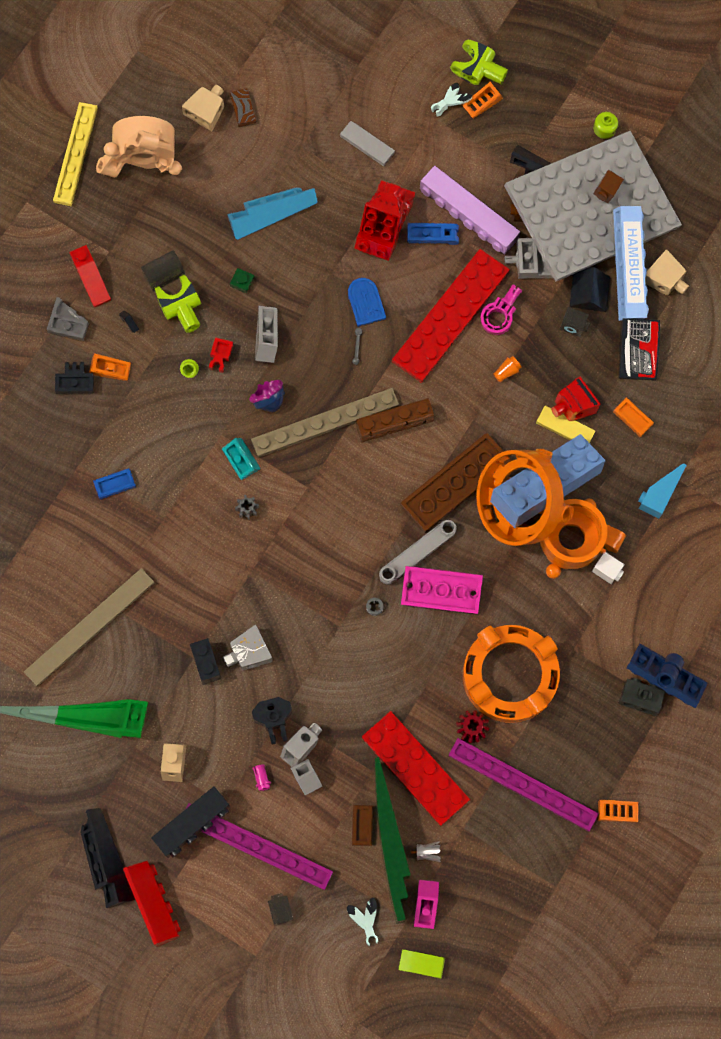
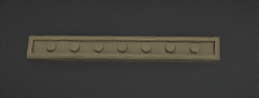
(89, 627)

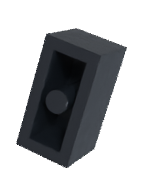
(205, 661)

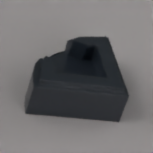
(126, 317)

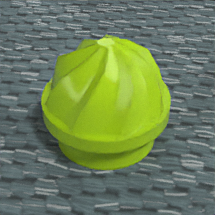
(189, 368)

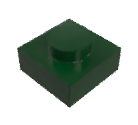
(242, 280)

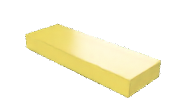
(563, 427)

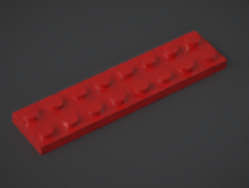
(450, 315)

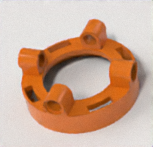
(497, 473)
(480, 693)

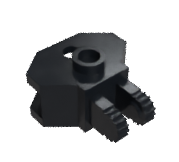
(273, 718)

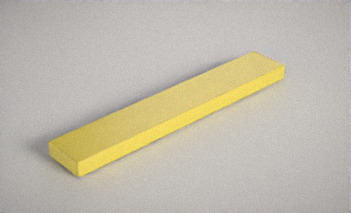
(75, 154)

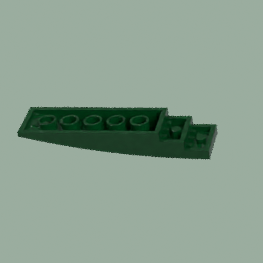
(392, 849)

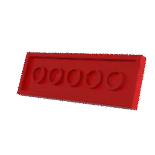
(415, 768)

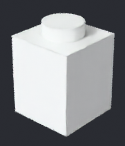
(608, 568)

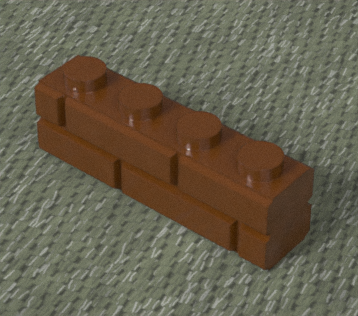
(394, 420)

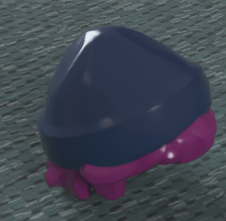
(268, 396)

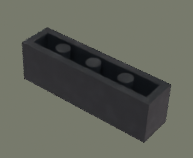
(191, 822)

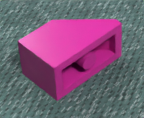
(426, 904)

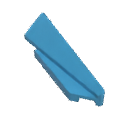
(269, 210)

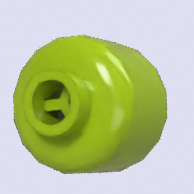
(605, 125)

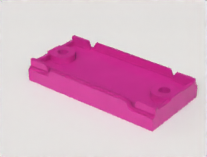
(441, 589)

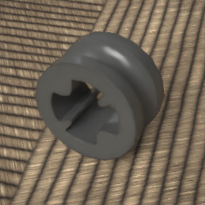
(380, 606)

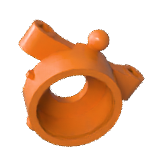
(596, 536)

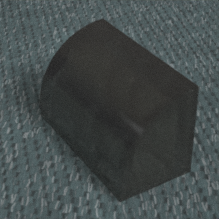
(163, 270)

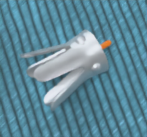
(425, 851)

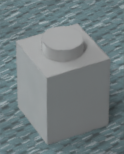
(306, 777)

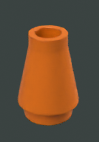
(507, 369)

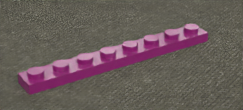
(523, 785)
(269, 853)

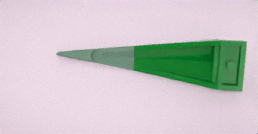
(106, 718)

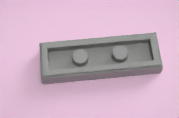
(367, 143)

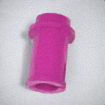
(261, 778)

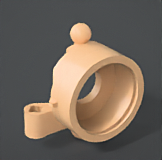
(140, 142)

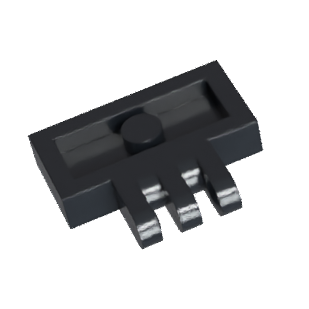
(74, 380)

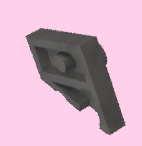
(66, 322)

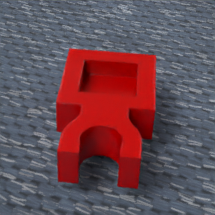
(220, 351)

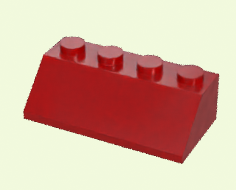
(152, 903)

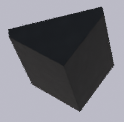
(590, 290)

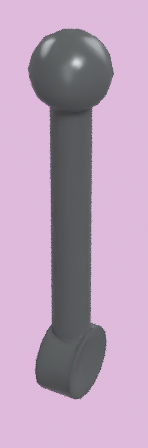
(358, 332)

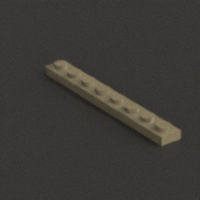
(324, 422)

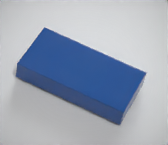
(114, 483)

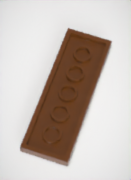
(451, 484)

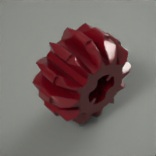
(480, 729)

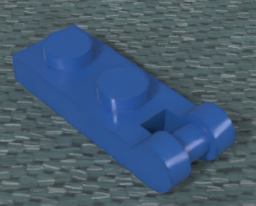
(432, 233)

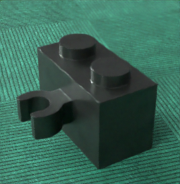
(641, 696)

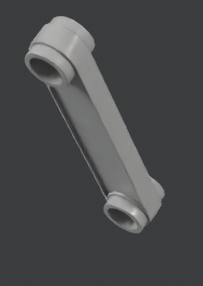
(418, 551)

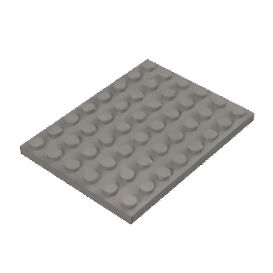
(571, 222)

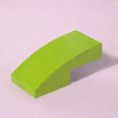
(421, 964)

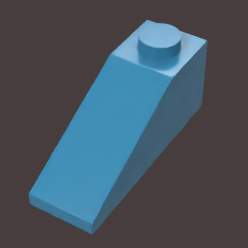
(659, 493)

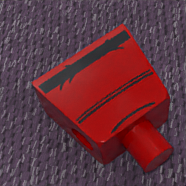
(575, 401)

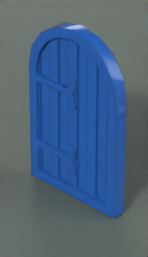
(365, 302)

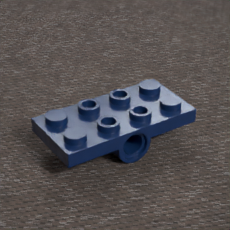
(667, 674)

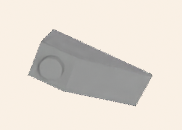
(266, 334)

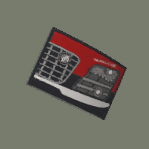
(639, 349)

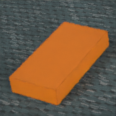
(633, 417)

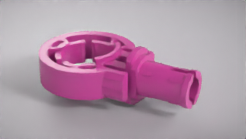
(508, 302)

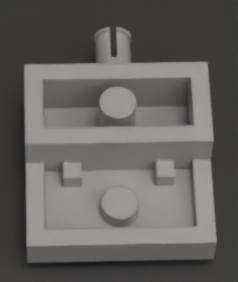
(528, 260)

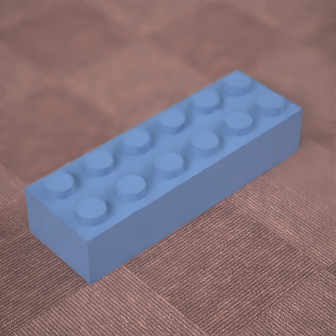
(525, 492)

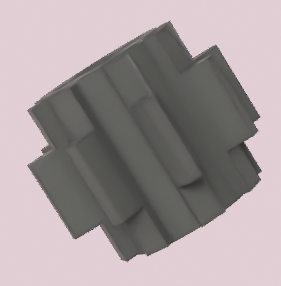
(241, 507)

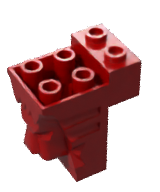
(383, 220)

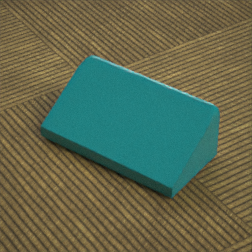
(241, 458)

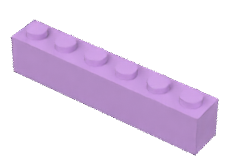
(469, 210)

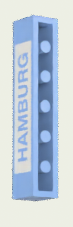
(630, 262)

